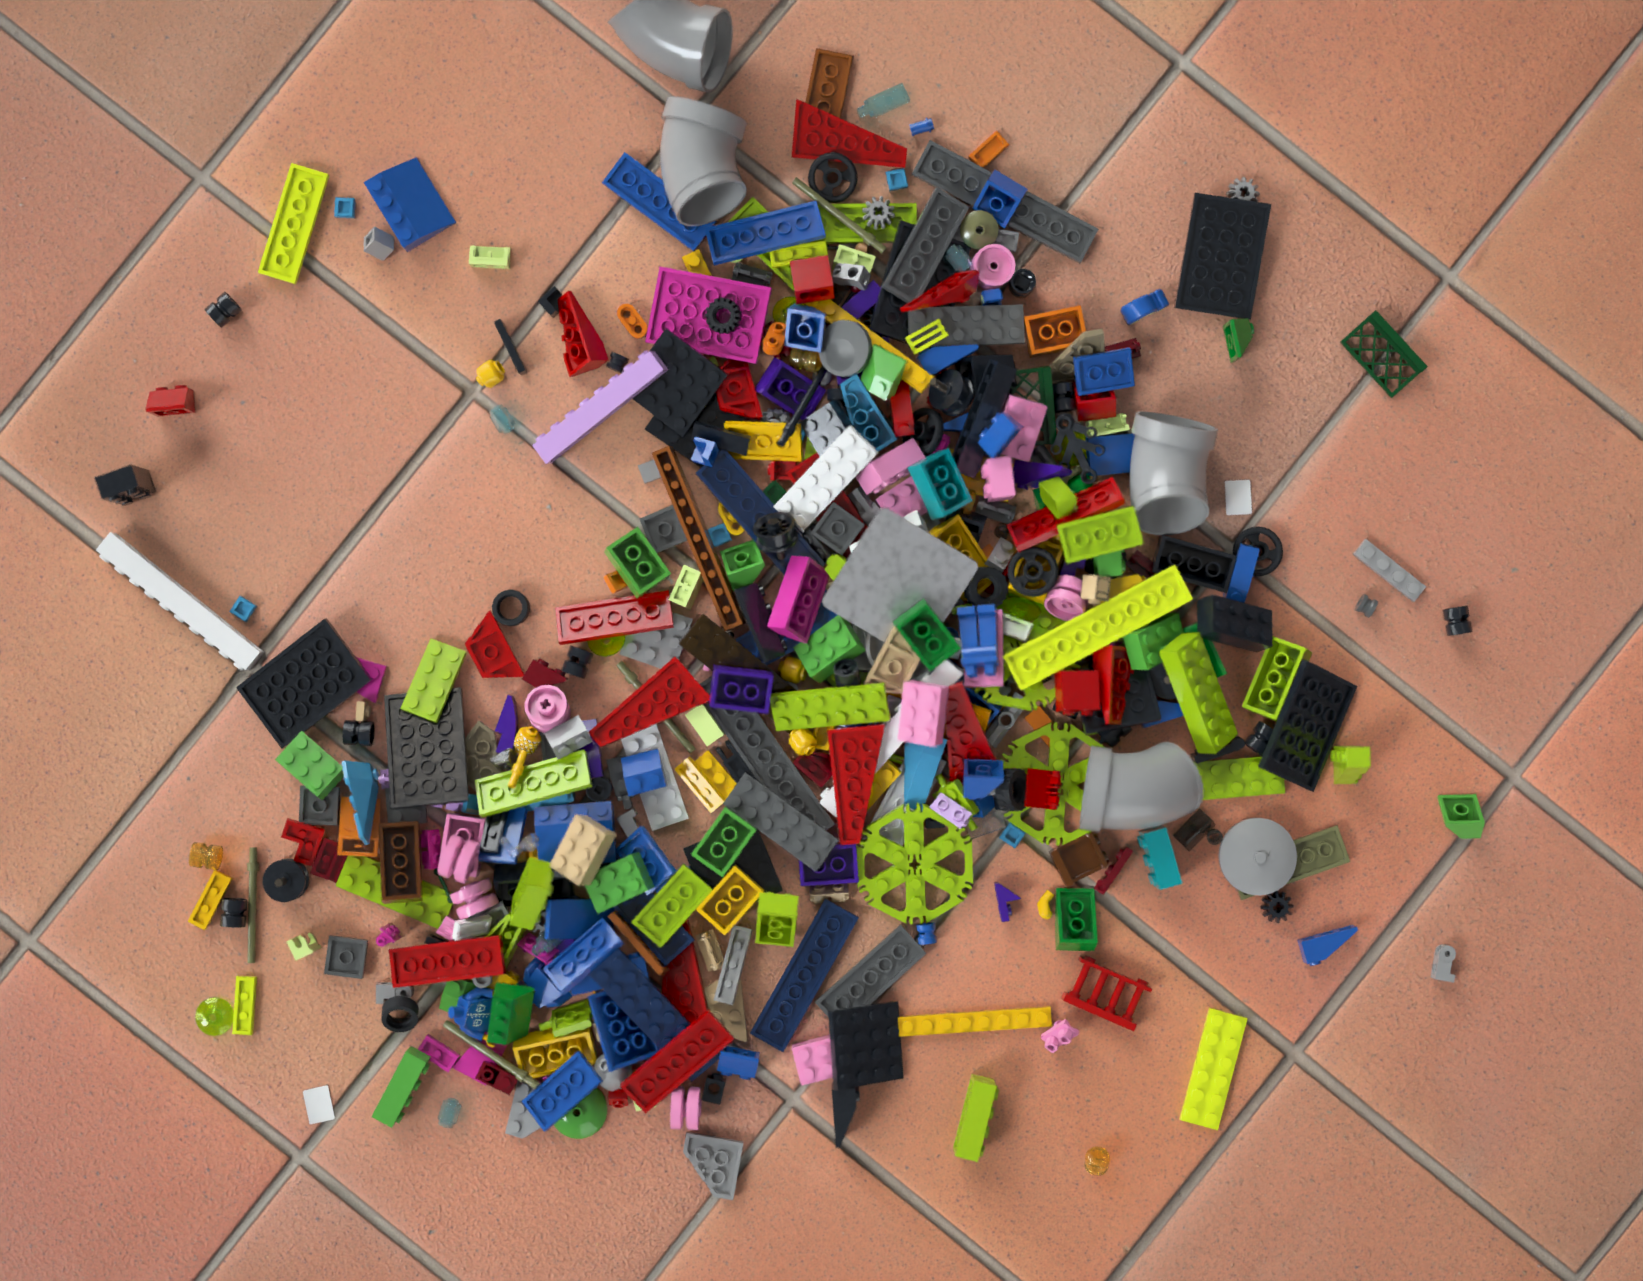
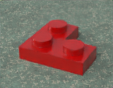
(307, 837)

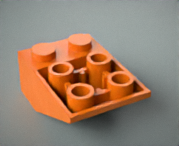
(348, 839)

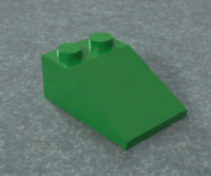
(926, 634)
(1075, 919)

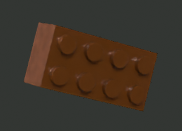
(400, 862)

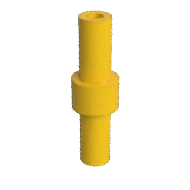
(517, 769)

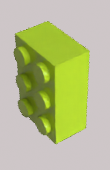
(531, 894)
(776, 919)

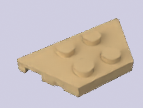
(893, 664)
(729, 1015)

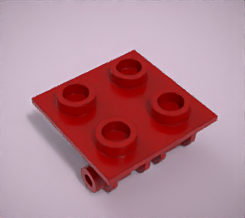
(1042, 789)

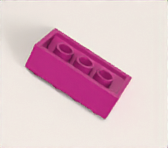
(799, 599)

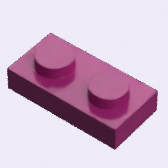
(440, 1053)

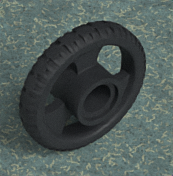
(822, 164)
(927, 435)
(1029, 555)
(1274, 555)

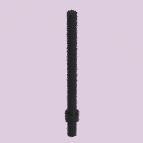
(790, 427)

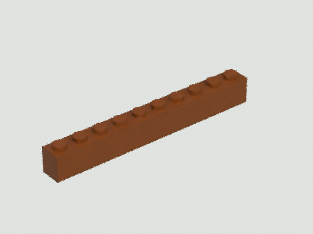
(698, 538)

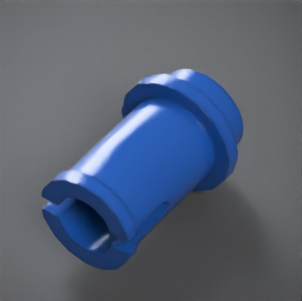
(921, 127)

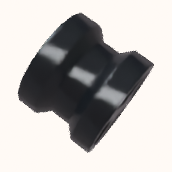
(617, 362)

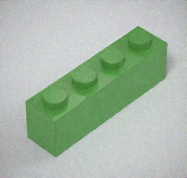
(401, 1087)

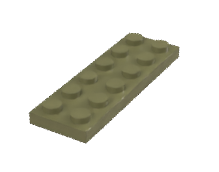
(1316, 854)

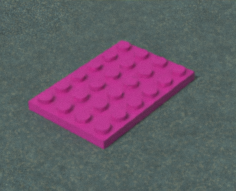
(681, 307)

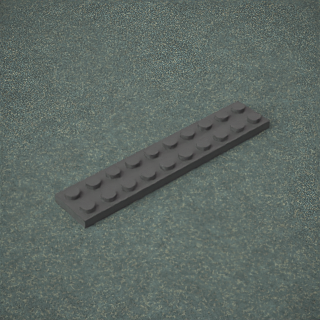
(1033, 215)
(768, 759)

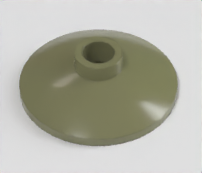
(969, 226)

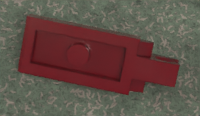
(1113, 870)

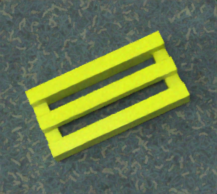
(940, 329)

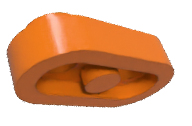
(632, 321)
(776, 335)

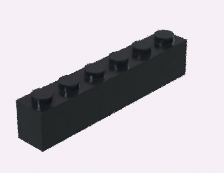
(986, 404)

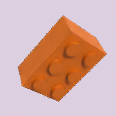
(1053, 330)

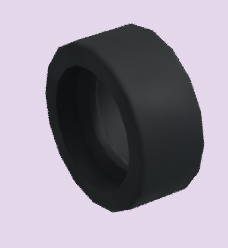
(496, 607)
(400, 1024)

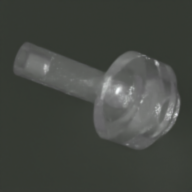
(527, 844)

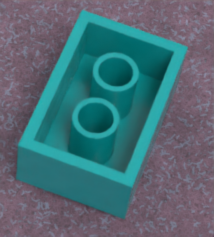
(940, 484)
(1159, 857)

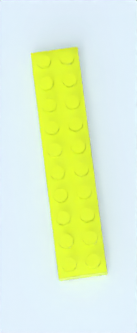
(1097, 627)

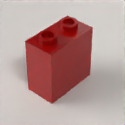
(812, 279)
(1077, 692)

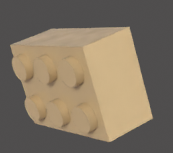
(582, 850)

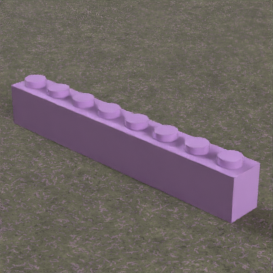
(600, 407)

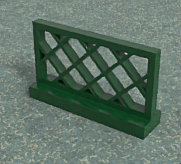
(1396, 343)
(1046, 397)

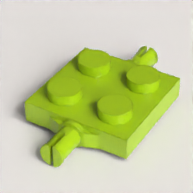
(955, 791)
(569, 1018)

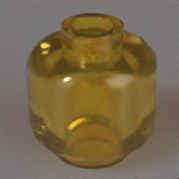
(1097, 1161)

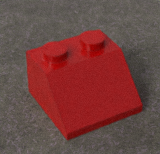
(171, 401)
(1095, 405)

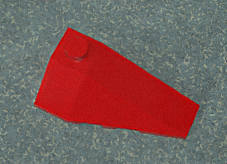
(952, 289)
(582, 343)
(1113, 680)

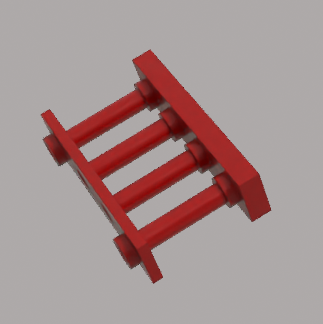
(1108, 1012)

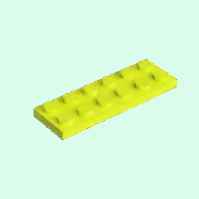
(293, 223)
(1213, 1068)

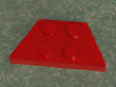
(737, 391)
(492, 651)

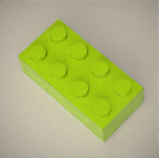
(1274, 678)
(974, 1118)

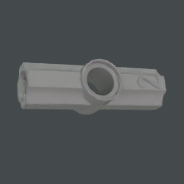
(866, 508)
(997, 729)

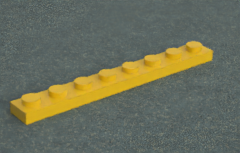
(913, 373)
(974, 1021)

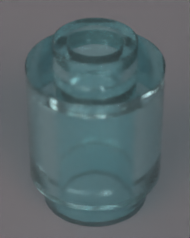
(958, 258)
(502, 419)
(449, 1112)

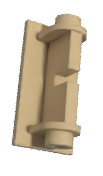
(838, 893)
(710, 950)

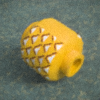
(527, 740)

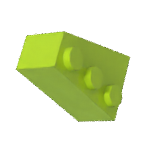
(1349, 763)
(510, 937)

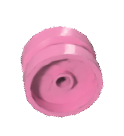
(1000, 259)
(1065, 598)
(547, 708)
(458, 858)
(474, 898)
(686, 1108)

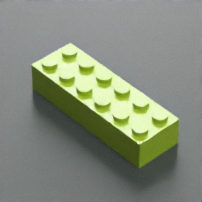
(1198, 693)

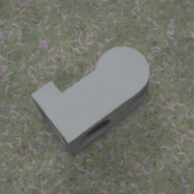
(851, 275)
(628, 821)
(1442, 963)
(385, 991)

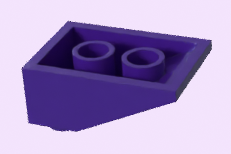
(787, 388)

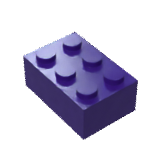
(741, 689)
(838, 868)

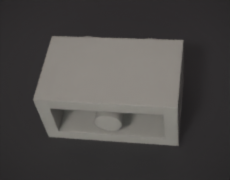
(568, 737)

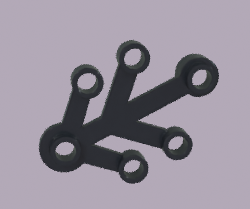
(1075, 445)

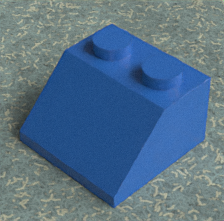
(1000, 197)
(804, 328)
(999, 435)
(643, 772)
(981, 777)
(738, 1062)

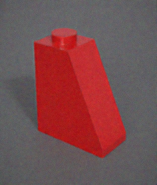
(902, 411)

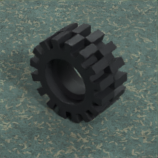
(734, 315)

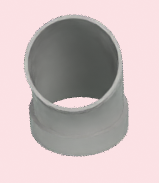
(678, 39)
(700, 160)
(1169, 472)
(1139, 788)

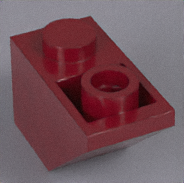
(540, 674)
(496, 1077)

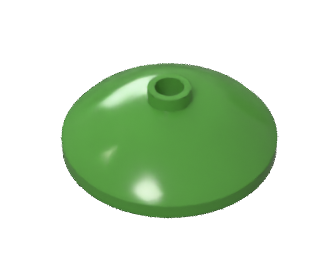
(591, 1118)

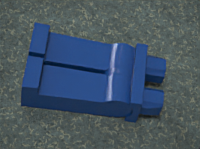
(986, 653)

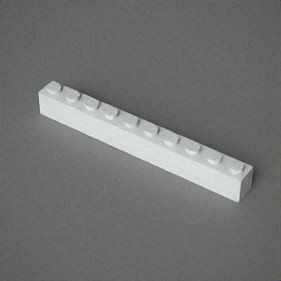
(180, 601)
(944, 674)

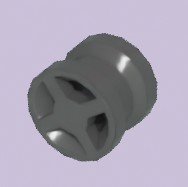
(1366, 605)

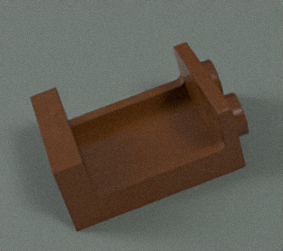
(1079, 858)

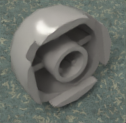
(612, 1079)

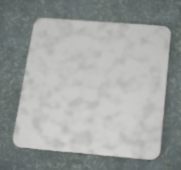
(895, 570)

